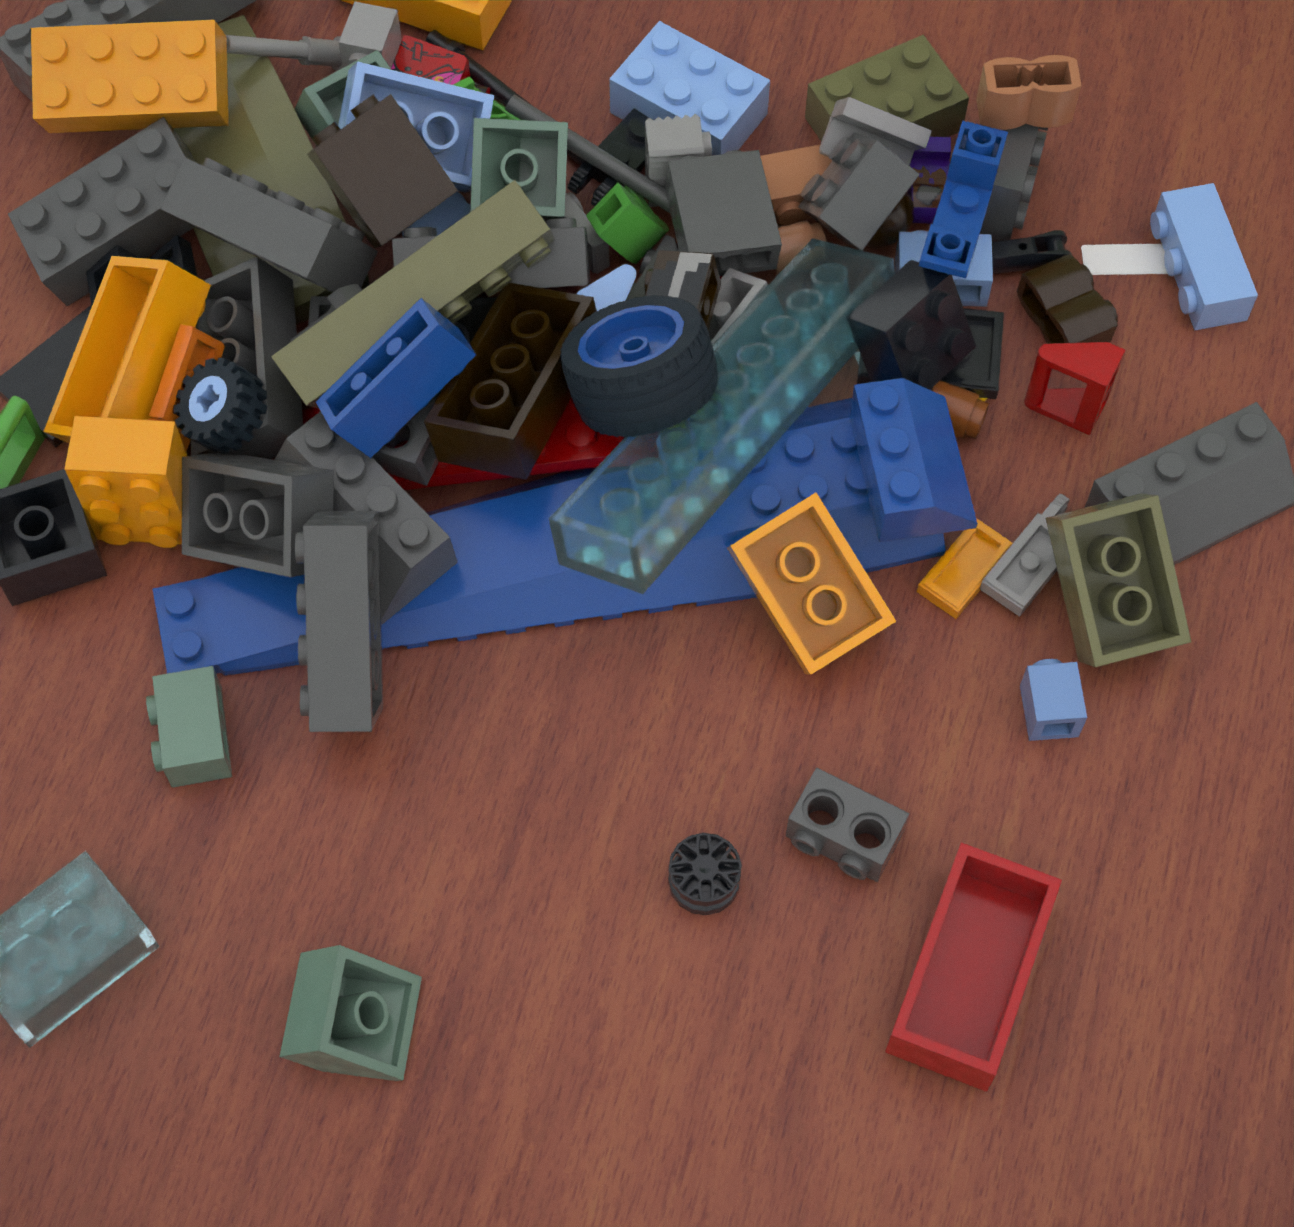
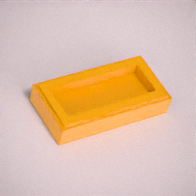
(962, 568)

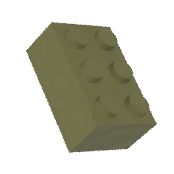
(901, 81)
(1118, 579)

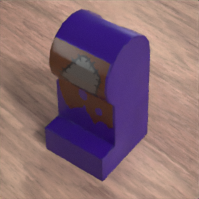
(933, 167)

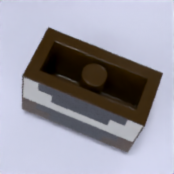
(688, 277)

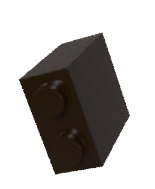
(381, 169)

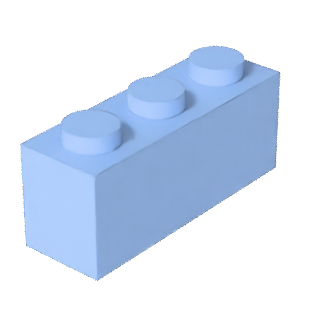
(1203, 257)

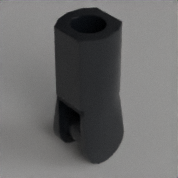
(1023, 252)

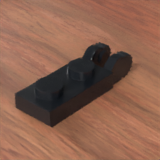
(624, 143)

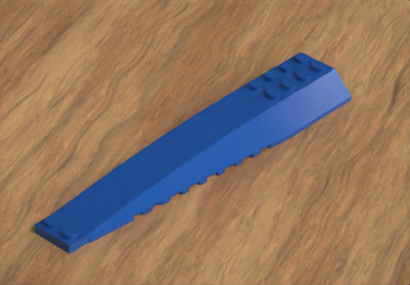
(511, 568)

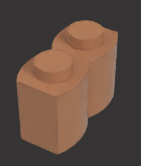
(1028, 92)

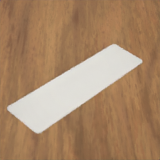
(1124, 259)

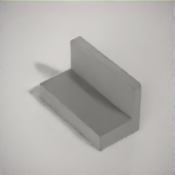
(892, 131)

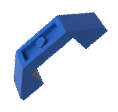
(964, 200)

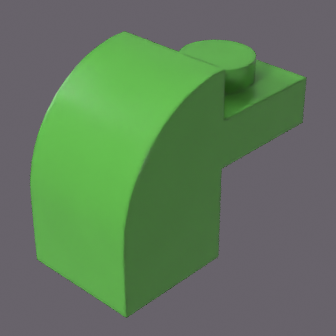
(627, 223)

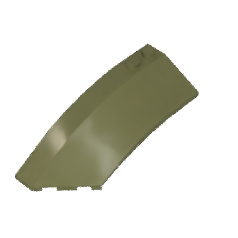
(265, 144)

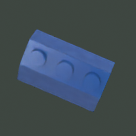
(910, 460)

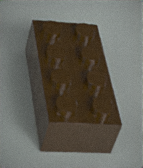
(515, 386)

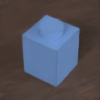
(1053, 700)

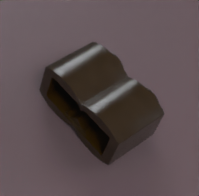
(1065, 304)

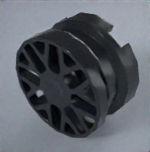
(704, 874)

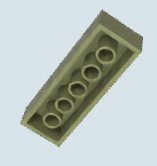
(445, 272)

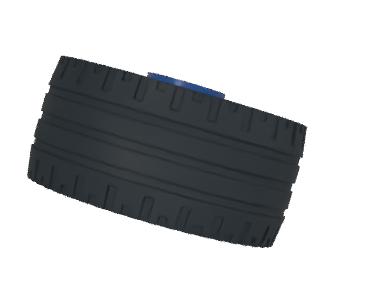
(640, 365)

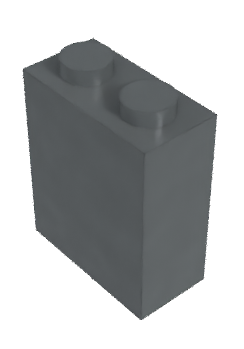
(724, 210)

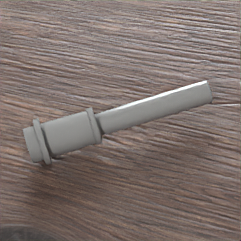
(308, 51)

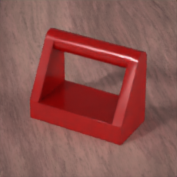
(1089, 362)

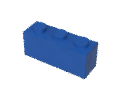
(395, 378)

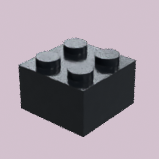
(912, 327)
(45, 539)

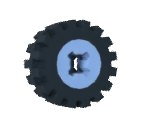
(220, 405)

